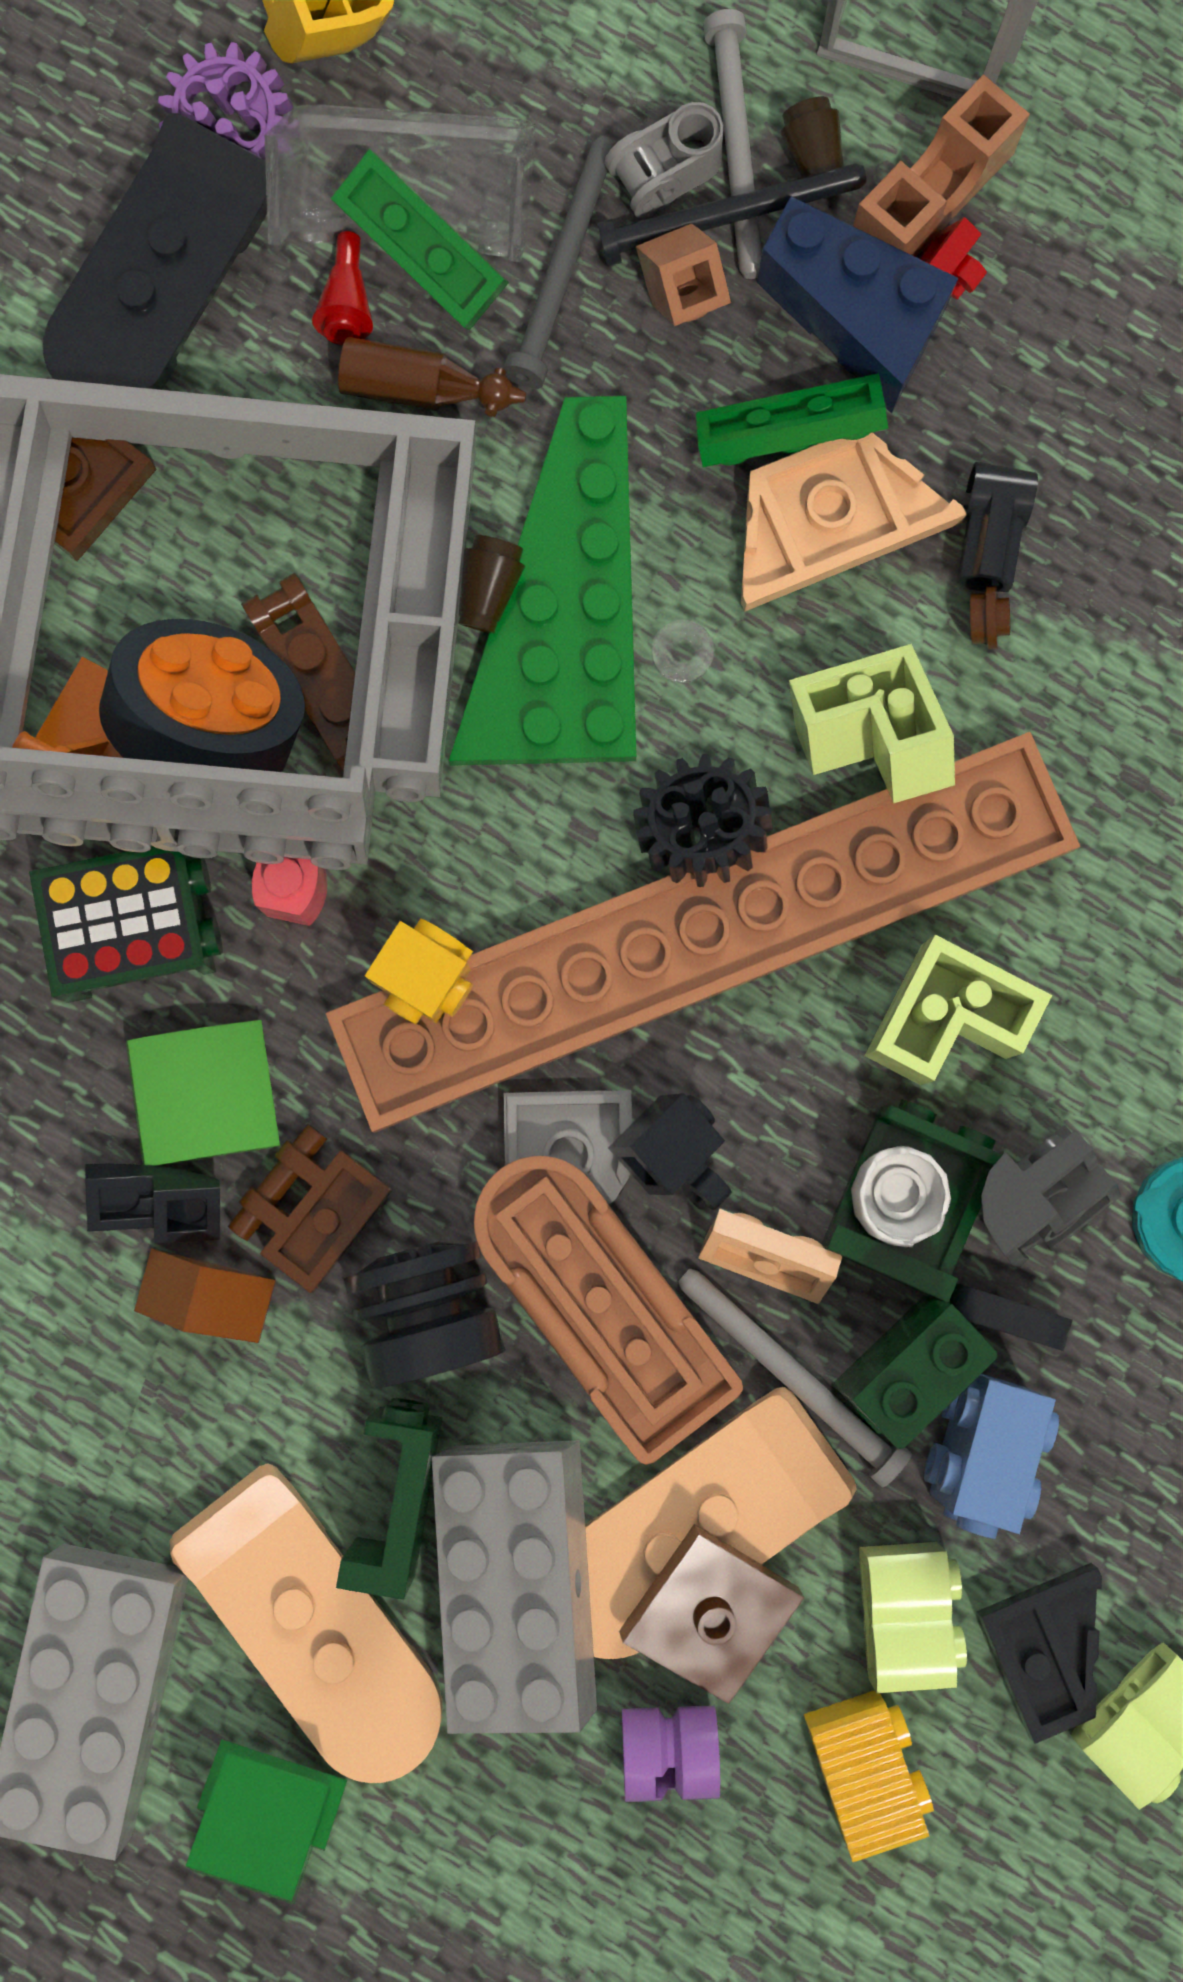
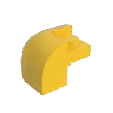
(322, 27)

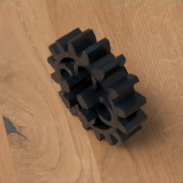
(735, 804)

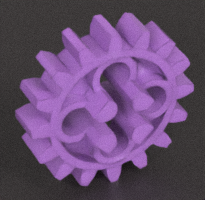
(220, 77)

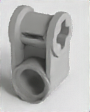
(657, 163)

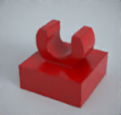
(949, 253)

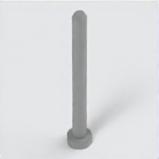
(725, 32)
(886, 1460)

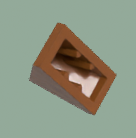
(204, 1297)

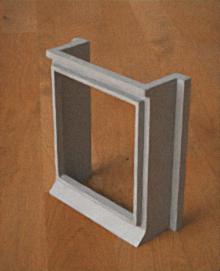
(1004, 49)

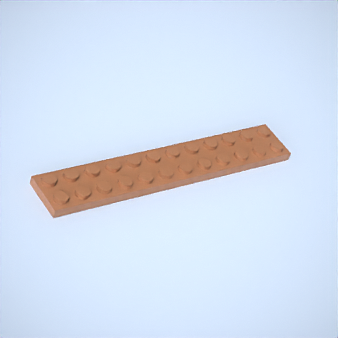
(690, 942)

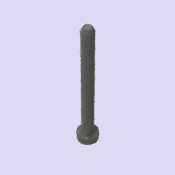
(527, 365)

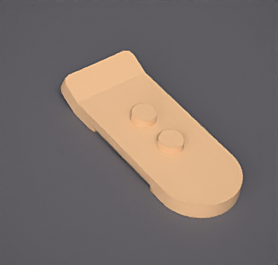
(747, 1483)
(320, 1648)

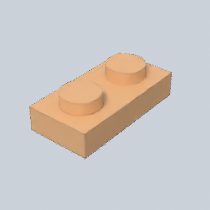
(769, 1256)

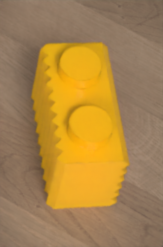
(867, 1775)

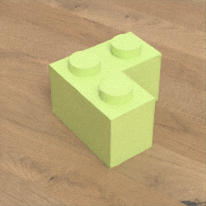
(877, 711)
(949, 996)

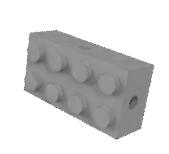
(514, 1588)
(87, 1699)

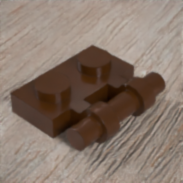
(323, 1222)

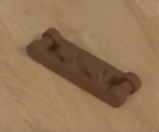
(312, 657)

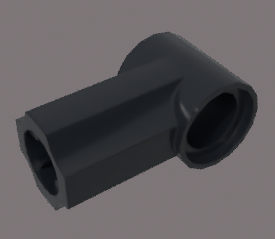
(995, 520)

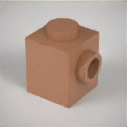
(683, 274)

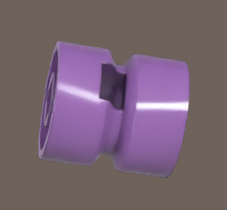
(670, 1753)

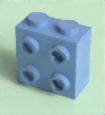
(992, 1455)

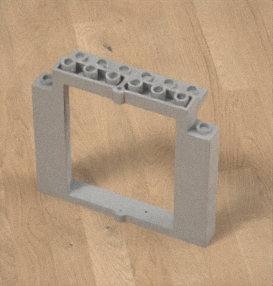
(403, 642)

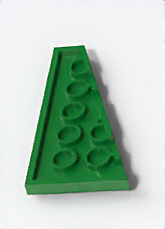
(563, 653)

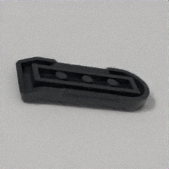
(158, 260)

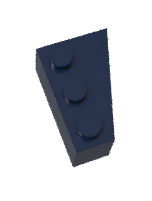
(855, 294)

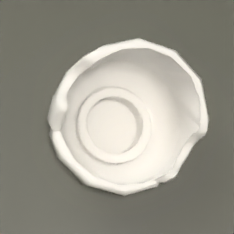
(901, 1196)

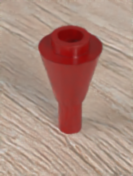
(344, 304)

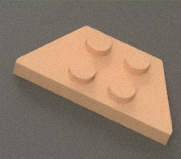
(832, 513)

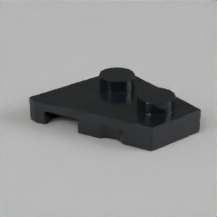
(1049, 1650)

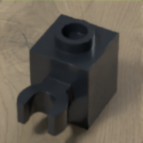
(670, 1148)

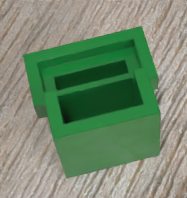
(263, 1820)

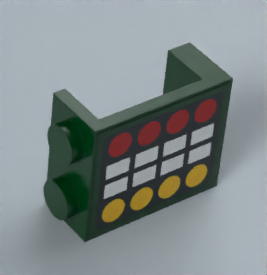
(123, 920)

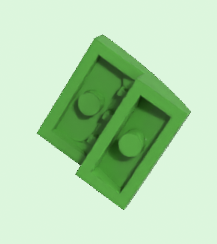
(202, 1093)

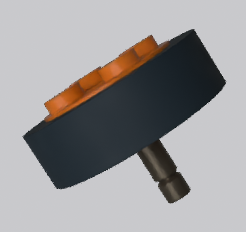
(200, 697)

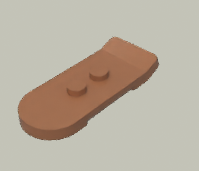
(602, 1304)

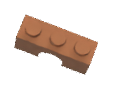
(963, 156)

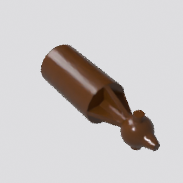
(418, 378)

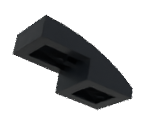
(136, 1196)

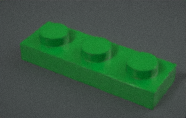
(419, 239)
(791, 421)

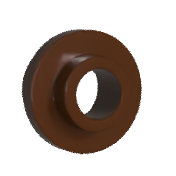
(989, 617)

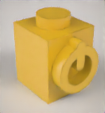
(422, 972)

